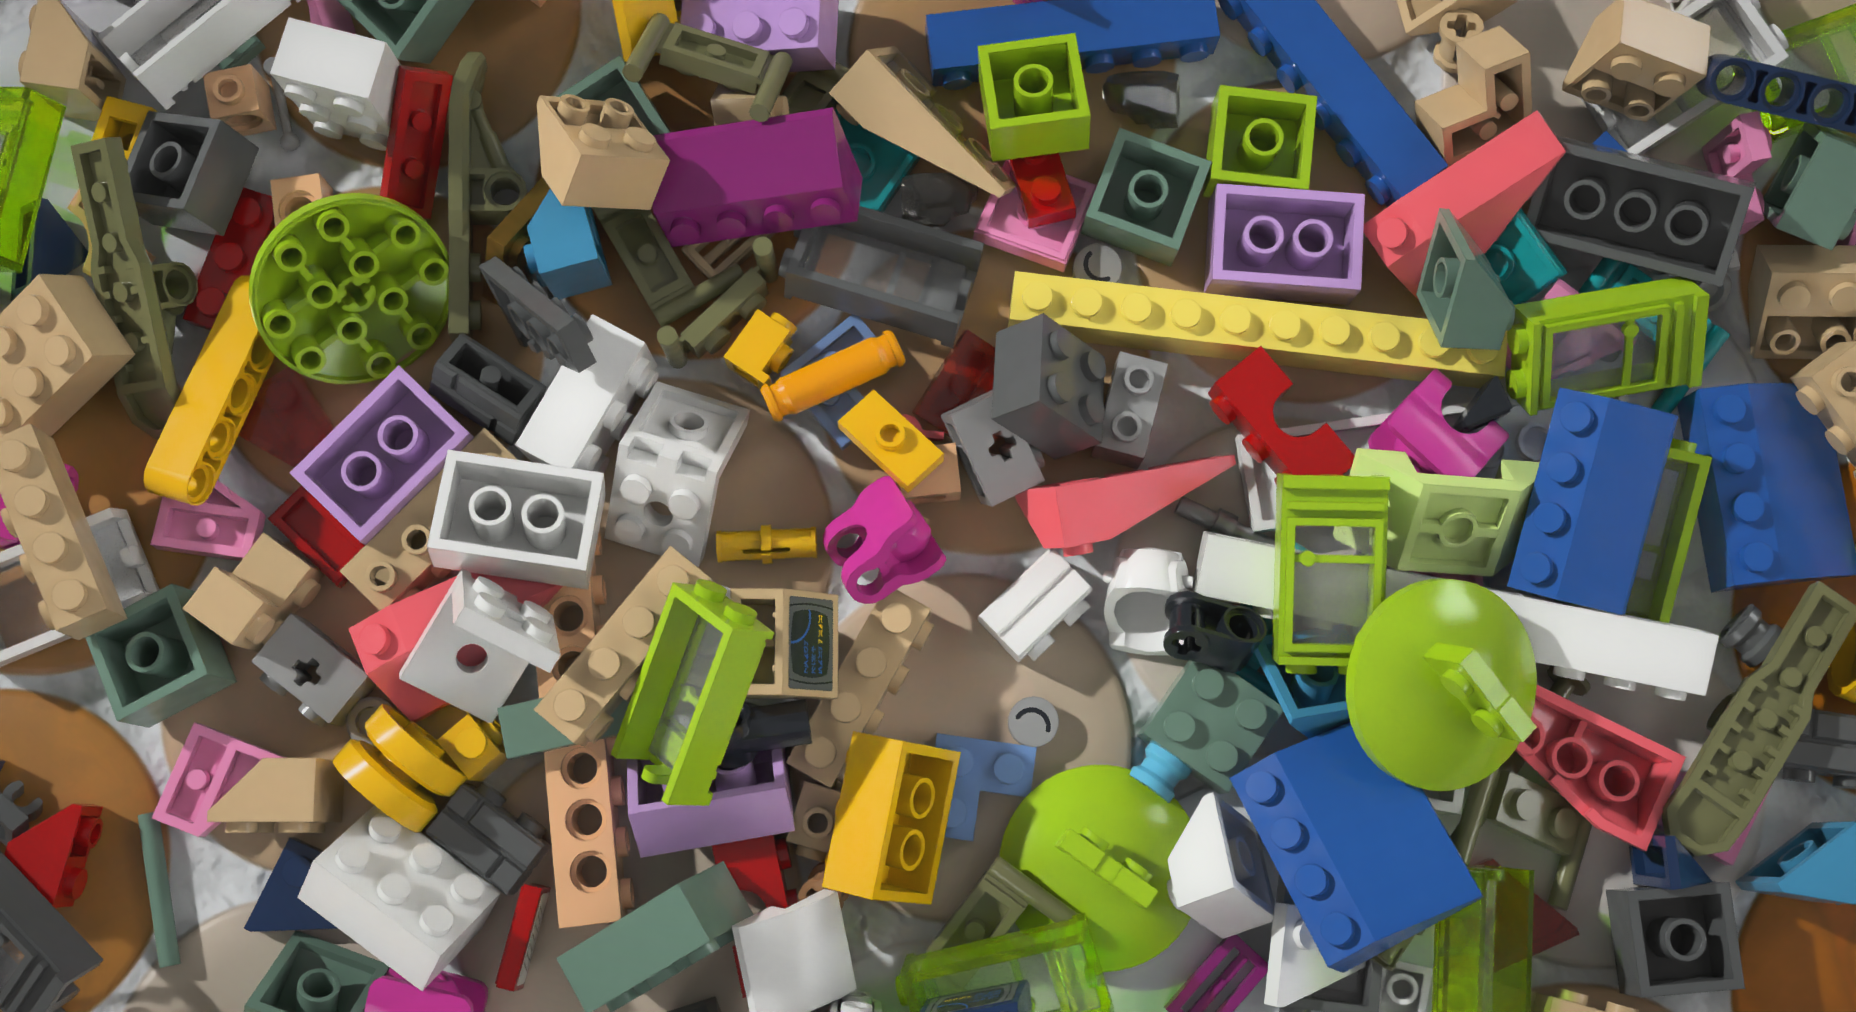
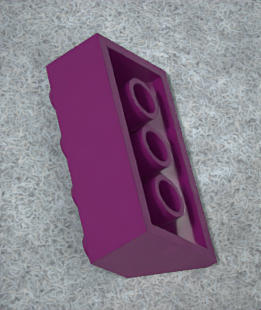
(757, 178)

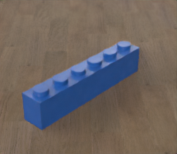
(1105, 31)
(1351, 100)

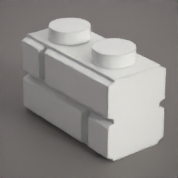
(1036, 605)

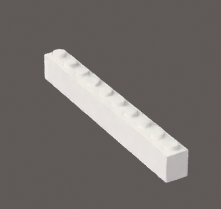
(1560, 633)

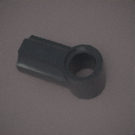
(767, 729)

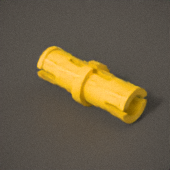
(766, 544)

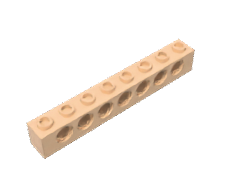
(576, 899)

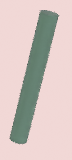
(159, 891)

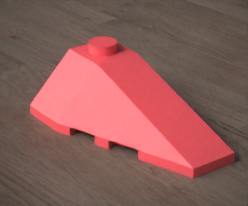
(1478, 189)
(1096, 509)
(392, 633)
(1601, 767)

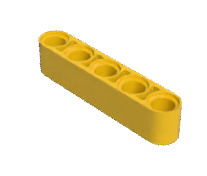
(211, 404)

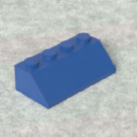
(1592, 500)

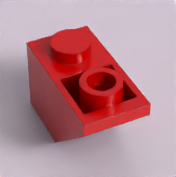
(57, 852)

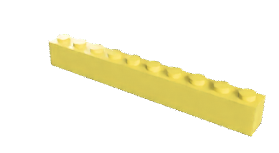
(1238, 325)

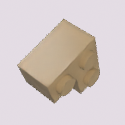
(1488, 99)
(257, 595)

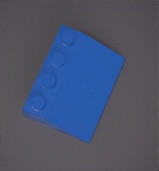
(1771, 491)
(1353, 847)

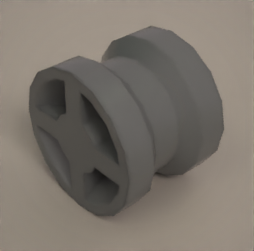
(1750, 635)

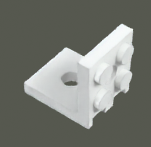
(672, 467)
(489, 617)

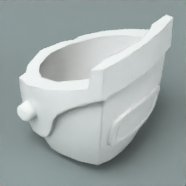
(1137, 598)

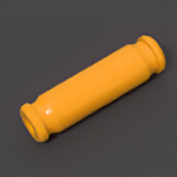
(833, 375)

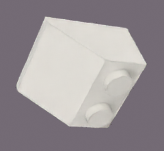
(1220, 871)

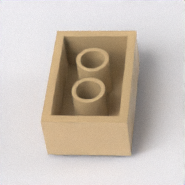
(55, 352)

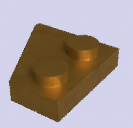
(512, 234)

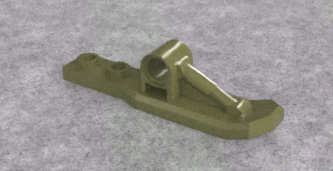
(475, 174)
(134, 292)
(1758, 727)

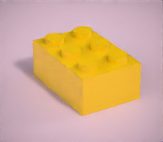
(891, 819)

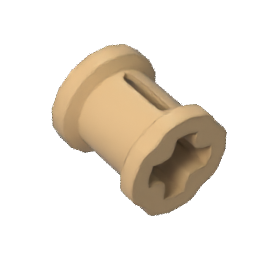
(1445, 49)

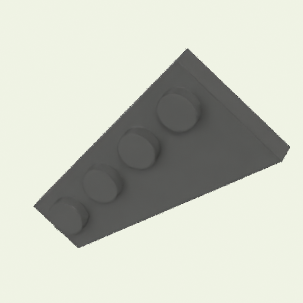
(537, 319)

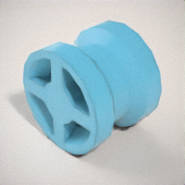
(1160, 771)

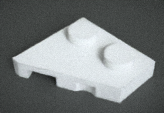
(1295, 960)

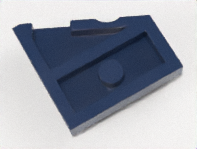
(278, 904)

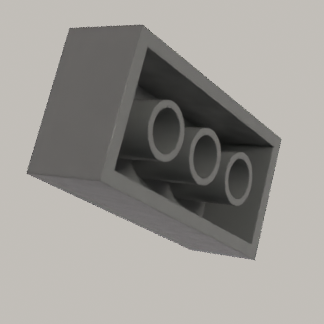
(1642, 211)

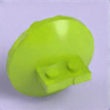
(350, 288)
(1441, 684)
(1104, 853)

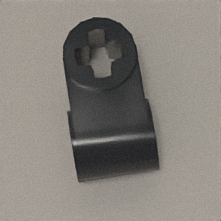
(1213, 634)

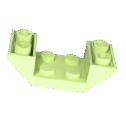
(1448, 519)

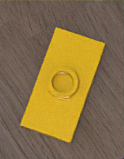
(891, 441)

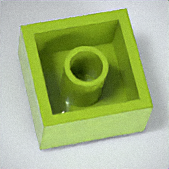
(1034, 97)
(1260, 139)

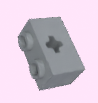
(1130, 409)
(992, 475)
(289, 656)

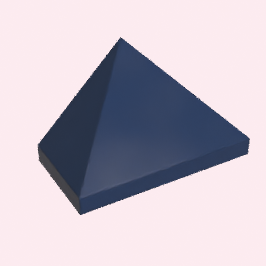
(51, 249)
(1666, 865)

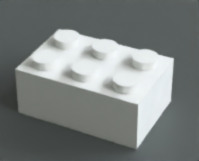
(338, 81)
(592, 407)
(517, 519)
(398, 896)

